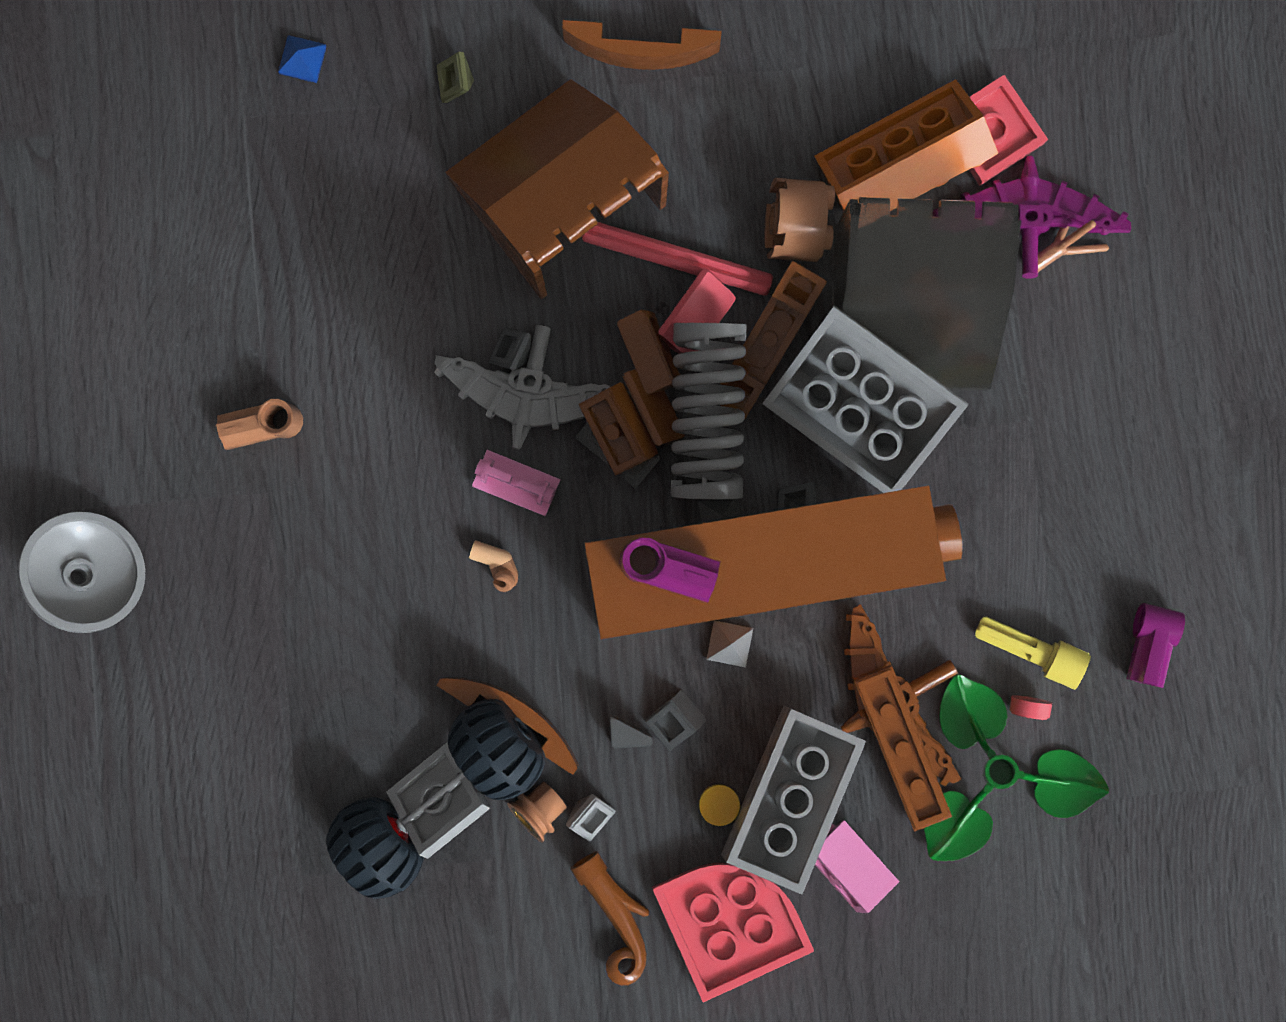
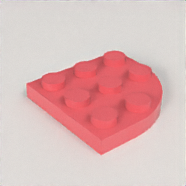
(730, 926)

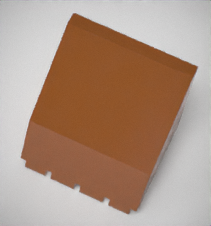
(552, 171)

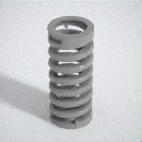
(697, 337)

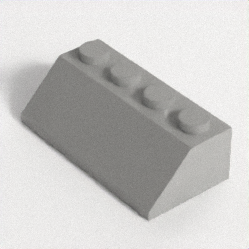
(792, 800)

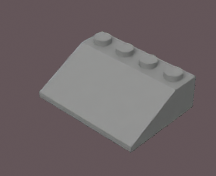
(865, 402)

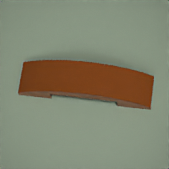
(644, 55)
(775, 331)
(470, 690)

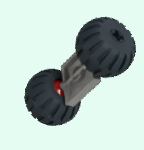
(385, 844)

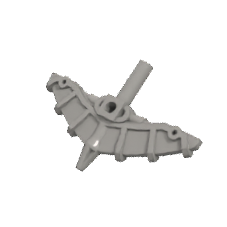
(521, 397)

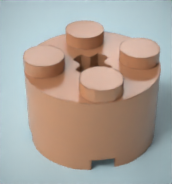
(798, 220)

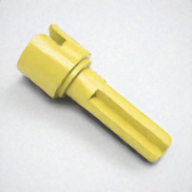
(1058, 661)

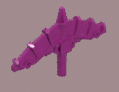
(1047, 206)

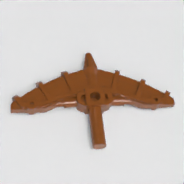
(868, 656)

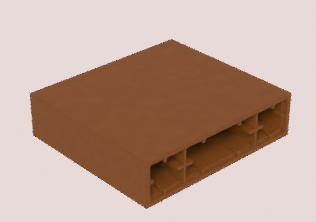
(782, 560)

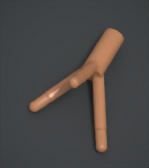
(1062, 246)

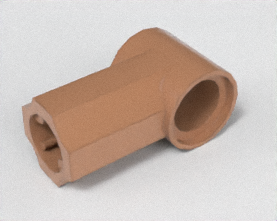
(256, 424)

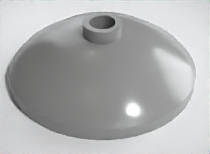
(96, 549)

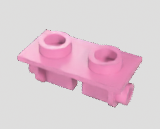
(515, 482)

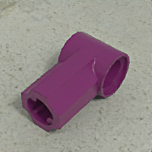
(674, 570)
(1156, 634)

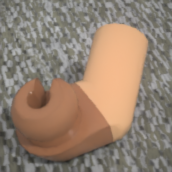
(500, 564)

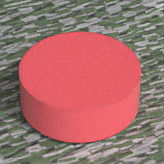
(1030, 707)

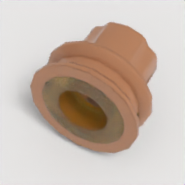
(538, 810)

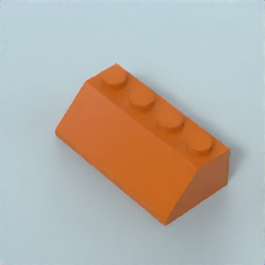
(910, 149)

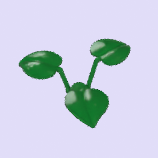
(1064, 779)

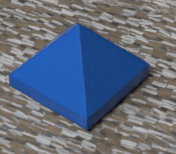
(302, 59)

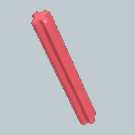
(678, 258)

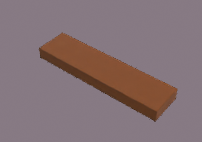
(902, 748)

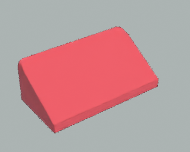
(703, 302)

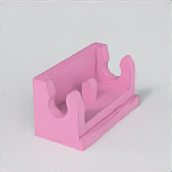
(854, 868)

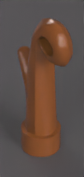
(616, 905)

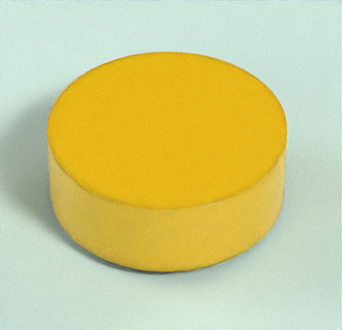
(719, 805)

